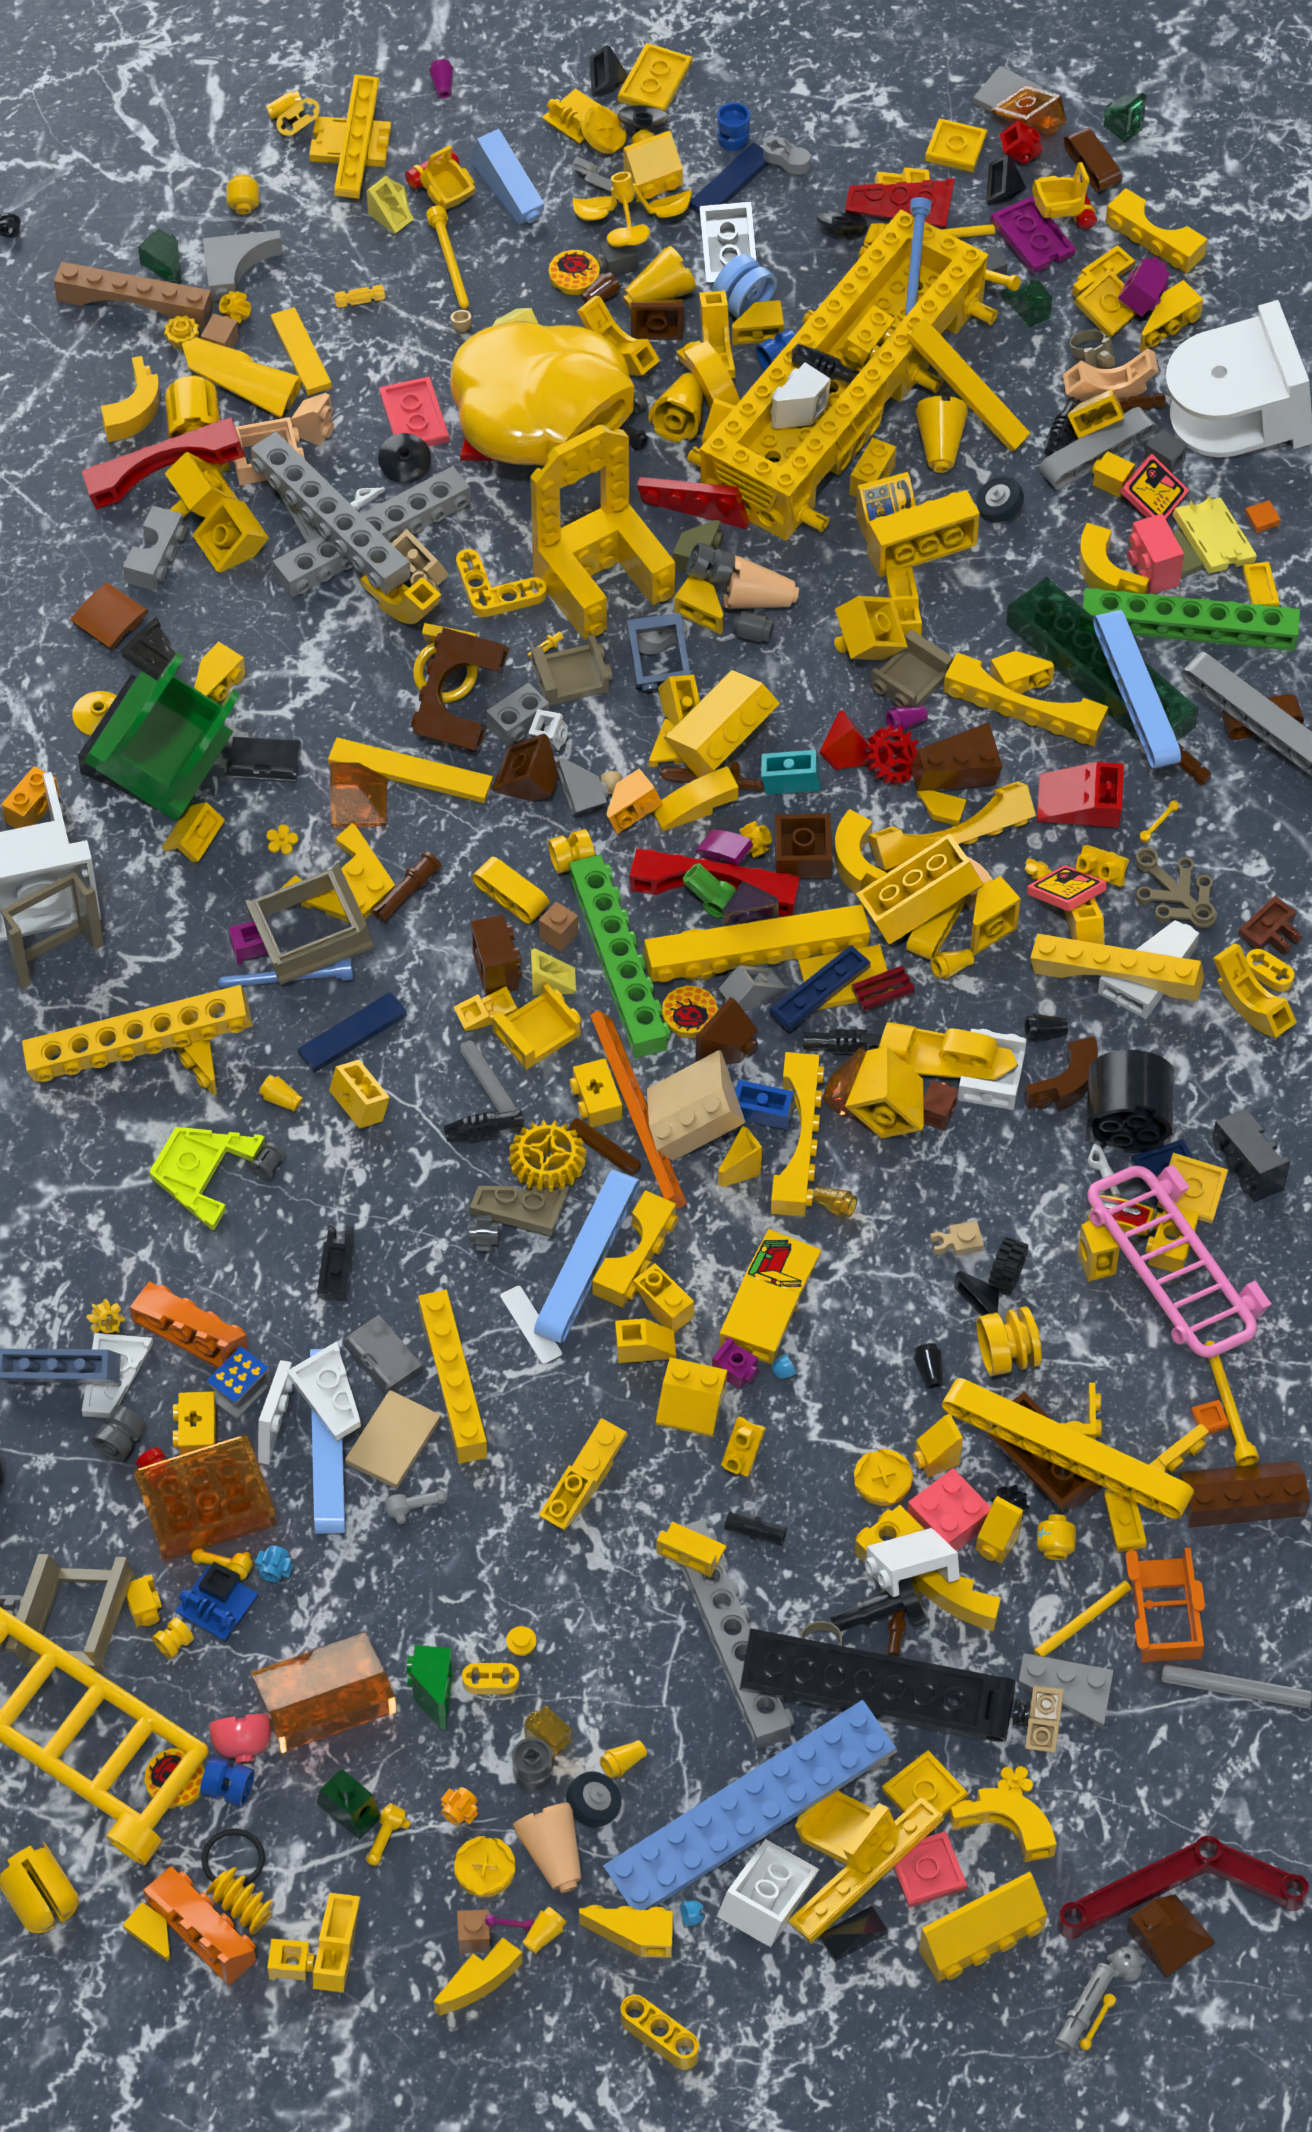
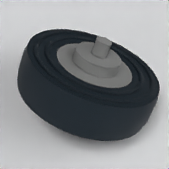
(1000, 499)
(594, 1799)

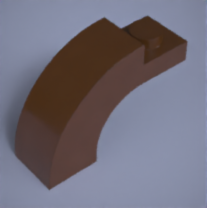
(1071, 1084)

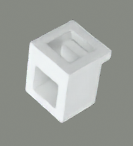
(554, 728)

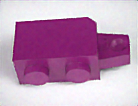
(1145, 286)

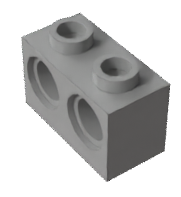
(515, 711)

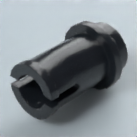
(637, 438)

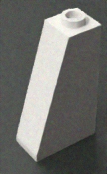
(1174, 940)

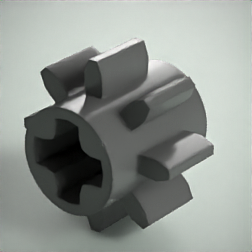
(483, 1233)

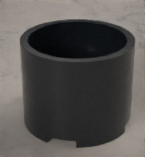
(1130, 1100)

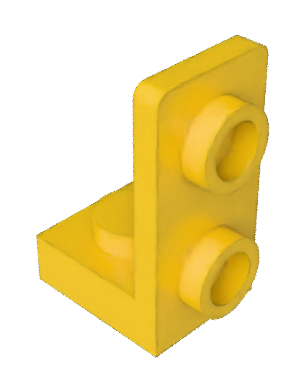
(1094, 1426)

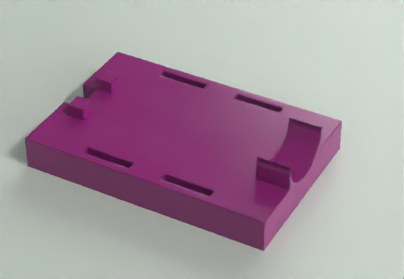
(1031, 236)

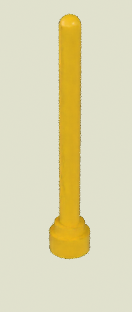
(438, 218)
(1244, 1452)

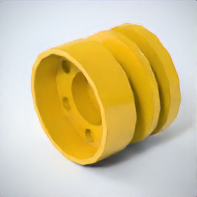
(1014, 1340)

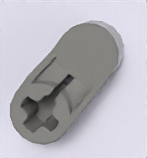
(783, 153)
(657, 641)

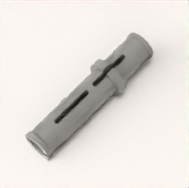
(1079, 2017)

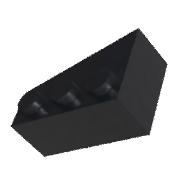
(1250, 1155)

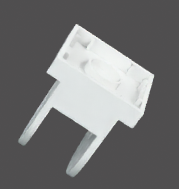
(1240, 387)
(36, 858)

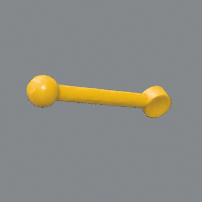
(1146, 835)
(1108, 2001)

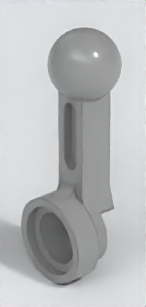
(589, 170)

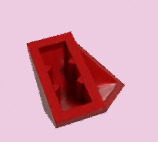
(844, 744)

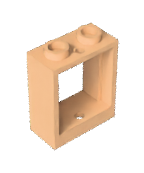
(256, 432)

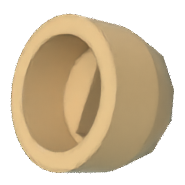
(461, 320)
(610, 779)

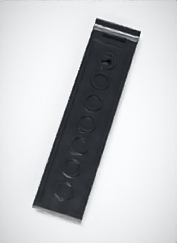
(890, 1685)

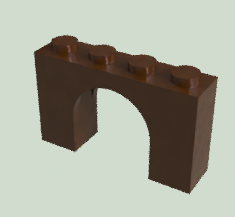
(453, 652)

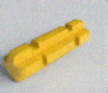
(359, 296)

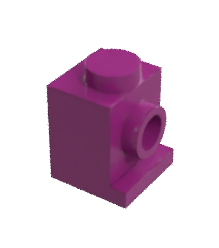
(246, 942)
(737, 1373)

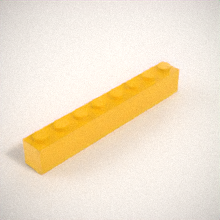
(756, 943)

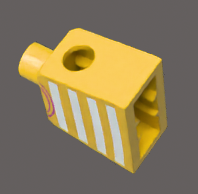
(1097, 412)

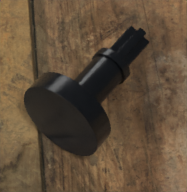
(883, 1605)

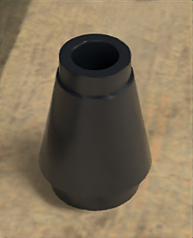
(1044, 1026)
(929, 1363)

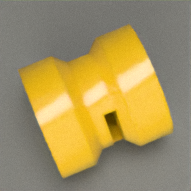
(172, 1638)

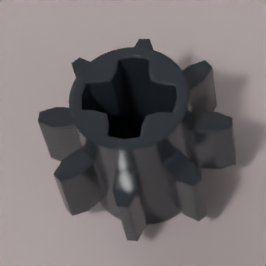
(1013, 1496)

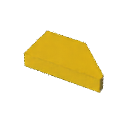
(942, 806)
(149, 1929)

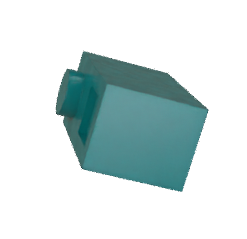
(791, 772)

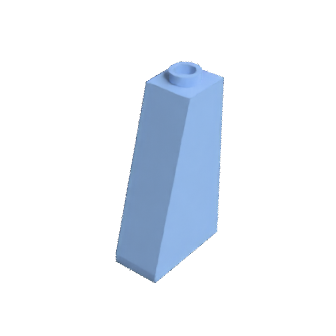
(507, 177)

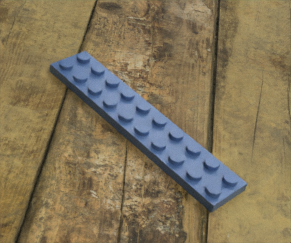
(750, 1808)

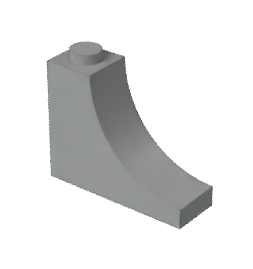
(232, 255)

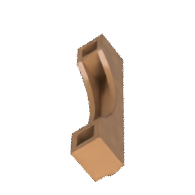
(86, 284)

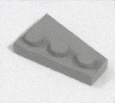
(1084, 1685)

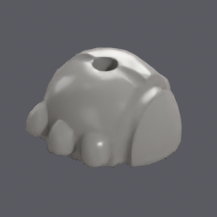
(1127, 1969)

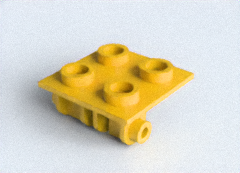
(567, 114)

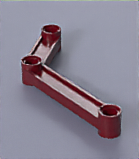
(1176, 1870)

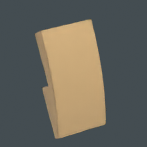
(1044, 1718)

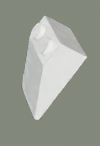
(725, 234)
(767, 1892)

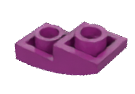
(725, 846)

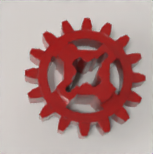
(891, 755)

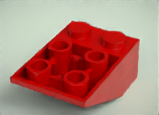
(1082, 795)

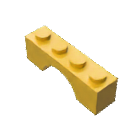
(1179, 247)
(652, 1221)

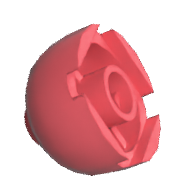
(241, 1737)

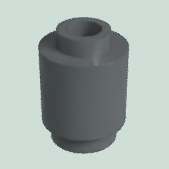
(753, 627)

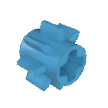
(274, 1564)

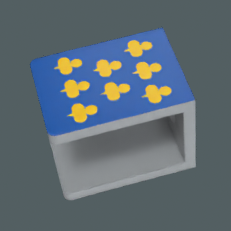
(239, 1382)

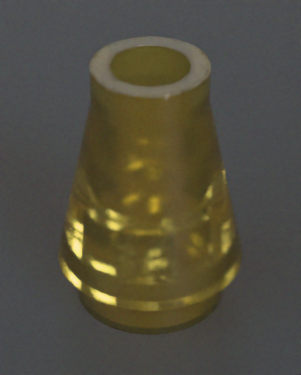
(836, 1200)

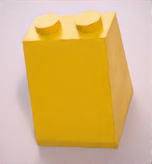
(887, 1094)

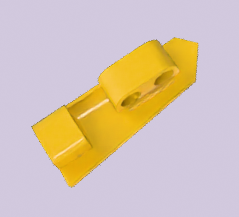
(238, 373)
(948, 1054)

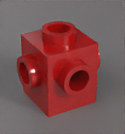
(1021, 142)

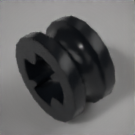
(9, 225)
(1021, 1713)

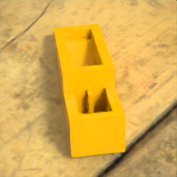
(903, 591)
(697, 799)
(960, 1599)
(336, 1942)
(479, 1977)

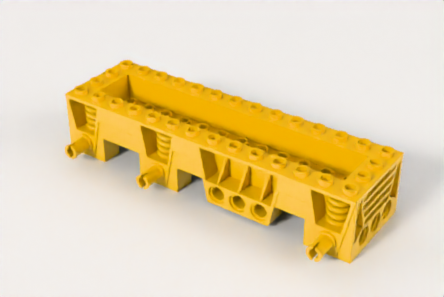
(784, 492)

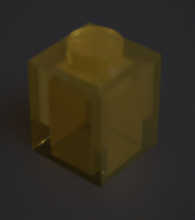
(550, 1728)

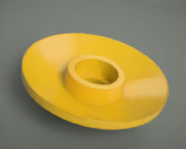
(84, 712)

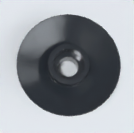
(642, 117)
(841, 222)
(408, 468)

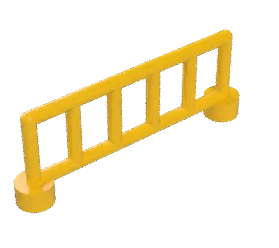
(132, 1831)

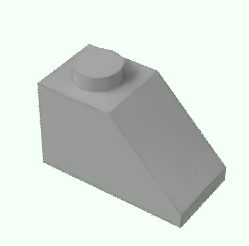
(581, 787)
(752, 986)

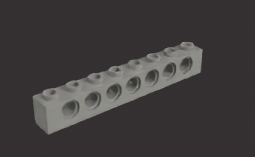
(410, 510)
(330, 513)
(763, 1728)

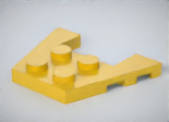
(364, 876)

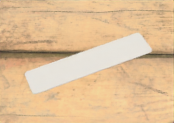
(526, 1318)

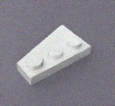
(327, 1391)
(102, 1397)
(273, 1411)

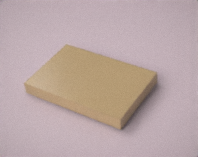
(393, 1439)

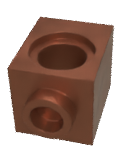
(939, 1104)

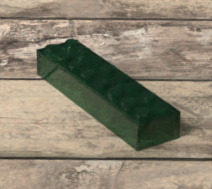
(1067, 638)

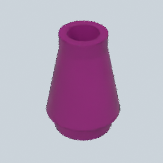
(442, 75)
(906, 716)

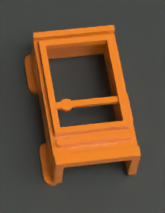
(1166, 1574)

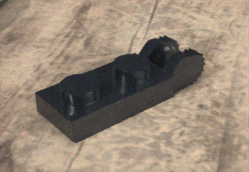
(335, 1265)

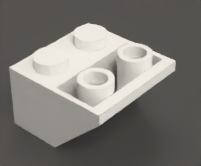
(800, 399)

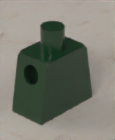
(345, 1799)

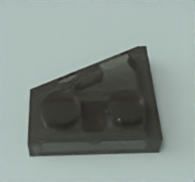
(150, 650)

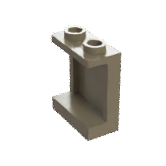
(571, 672)
(912, 673)

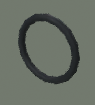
(228, 1832)

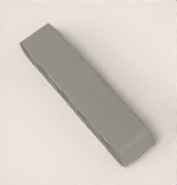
(1079, 457)

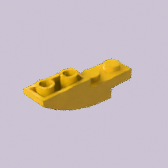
(584, 1476)

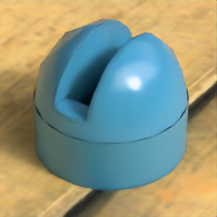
(783, 1367)
(690, 1913)

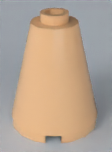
(758, 587)
(552, 1845)

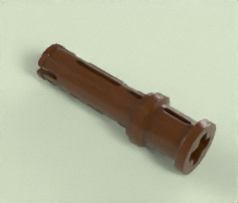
(414, 879)

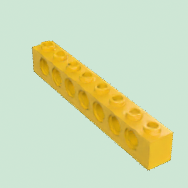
(122, 1029)

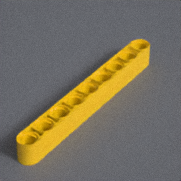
(1068, 1448)

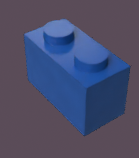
(765, 1104)

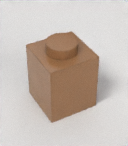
(221, 331)
(558, 926)
(473, 1932)

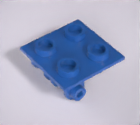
(213, 1614)

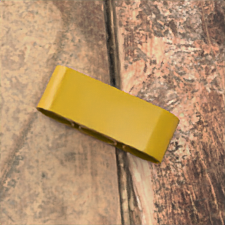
(511, 890)
(930, 936)
(655, 2018)

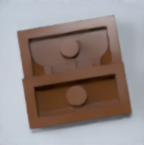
(109, 615)

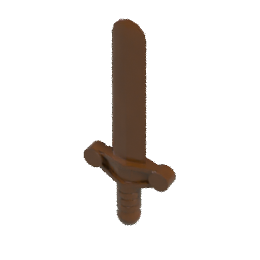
(687, 775)

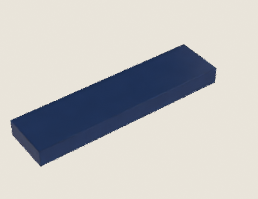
(731, 179)
(820, 988)
(352, 1032)

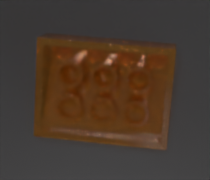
(205, 1497)
(324, 1692)

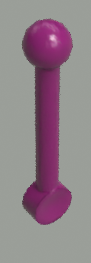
(491, 1920)

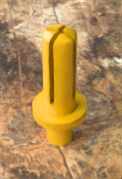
(551, 642)

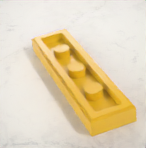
(301, 351)

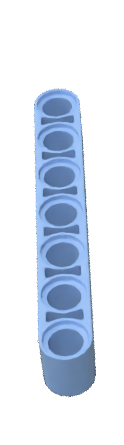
(1137, 689)
(586, 1256)
(327, 1478)

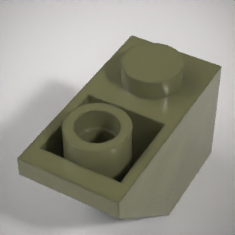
(706, 534)

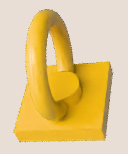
(429, 633)

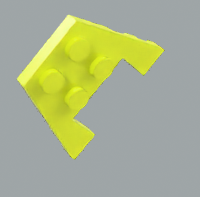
(190, 1162)

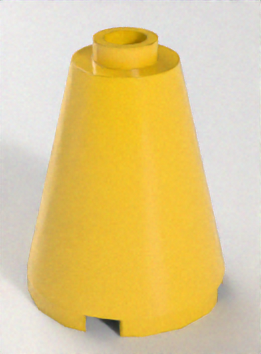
(661, 279)
(678, 409)
(941, 430)

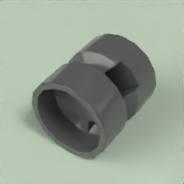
(711, 564)
(121, 1429)
(532, 1764)

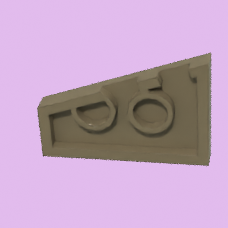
(525, 1209)

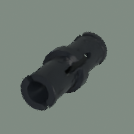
(736, 1523)

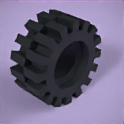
(1008, 1264)

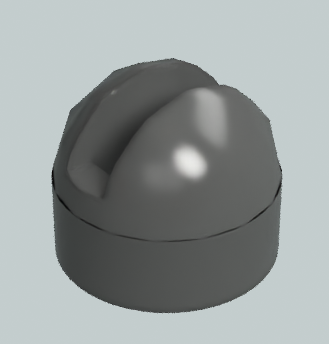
(639, 401)

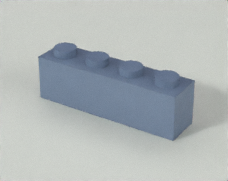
(60, 1365)

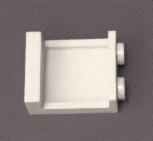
(1003, 1090)
(910, 1556)

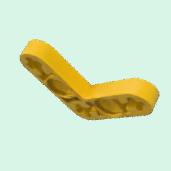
(493, 595)

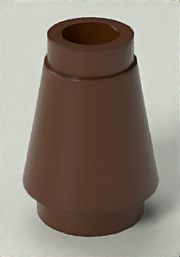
(604, 286)

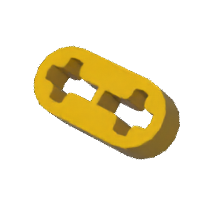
(294, 111)
(1270, 969)
(490, 1678)

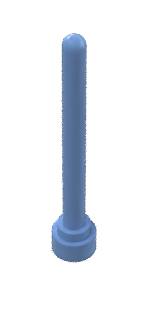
(920, 209)
(341, 970)

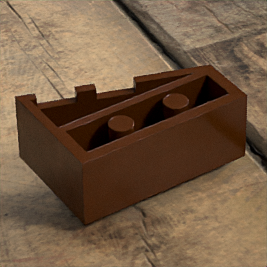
(958, 761)

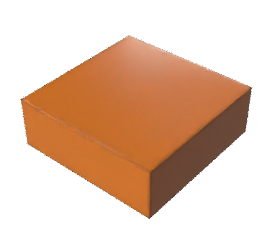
(1262, 516)
(1211, 1416)

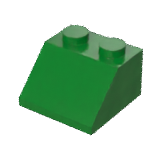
(431, 1680)

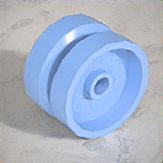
(745, 283)

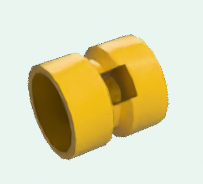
(566, 850)

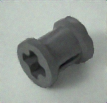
(267, 1161)

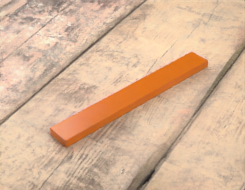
(637, 1107)

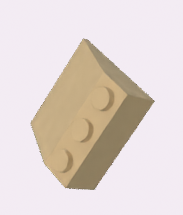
(693, 1107)

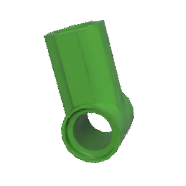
(709, 889)

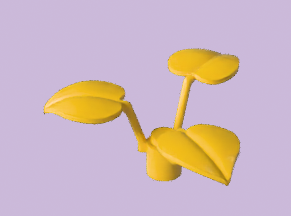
(623, 191)

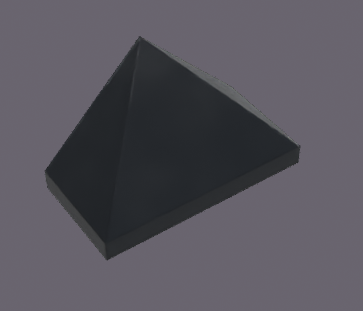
(605, 71)
(1003, 179)
(977, 1293)
(853, 1933)

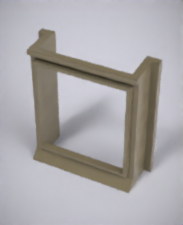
(86, 923)
(320, 952)
(41, 1595)

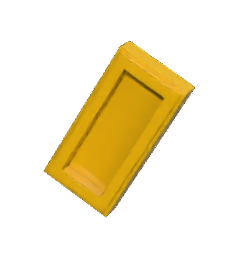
(1260, 584)

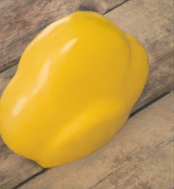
(537, 387)

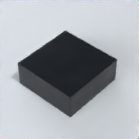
(219, 1582)

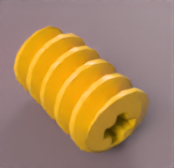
(241, 1900)

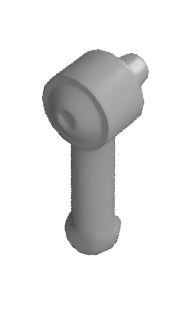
(399, 1506)

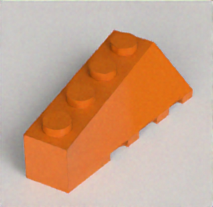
(186, 1325)
(200, 1925)

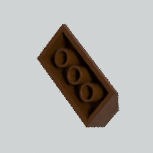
(1058, 1483)
(1246, 1493)

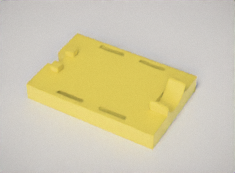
(1214, 535)

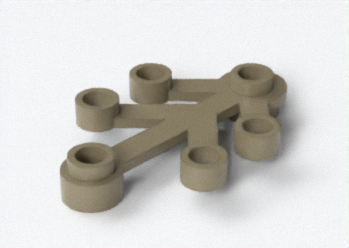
(1176, 892)

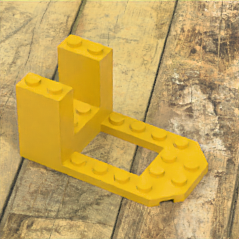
(597, 541)

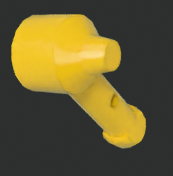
(239, 1563)
(391, 1818)

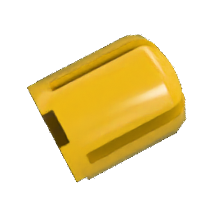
(190, 405)
(51, 1883)

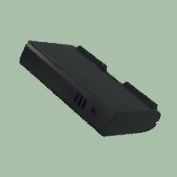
(264, 759)

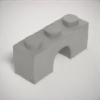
(149, 565)

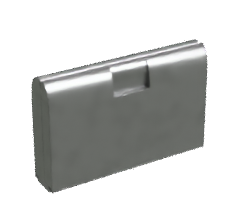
(383, 1355)

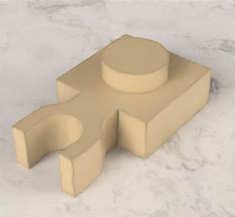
(962, 1238)

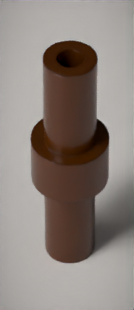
(896, 1630)

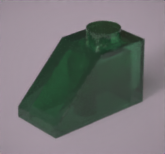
(1126, 116)
(161, 256)
(1030, 301)

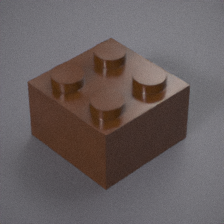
(803, 845)
(495, 954)

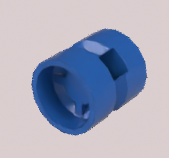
(733, 126)
(770, 349)
(216, 1780)

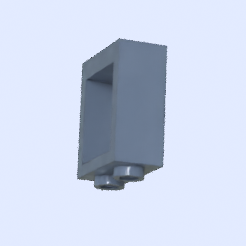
(652, 624)

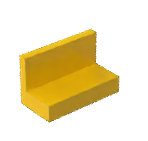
(194, 831)
(690, 1549)

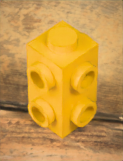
(868, 335)

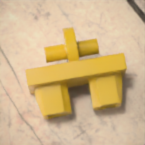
(1102, 865)
(743, 1447)

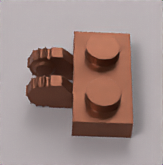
(1266, 925)

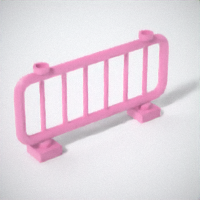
(1168, 1189)

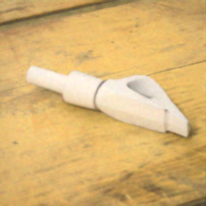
(369, 495)
(1102, 1166)

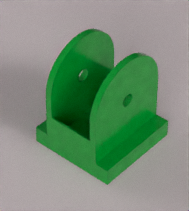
(163, 740)

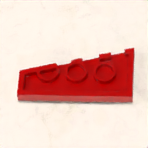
(887, 200)
(696, 499)

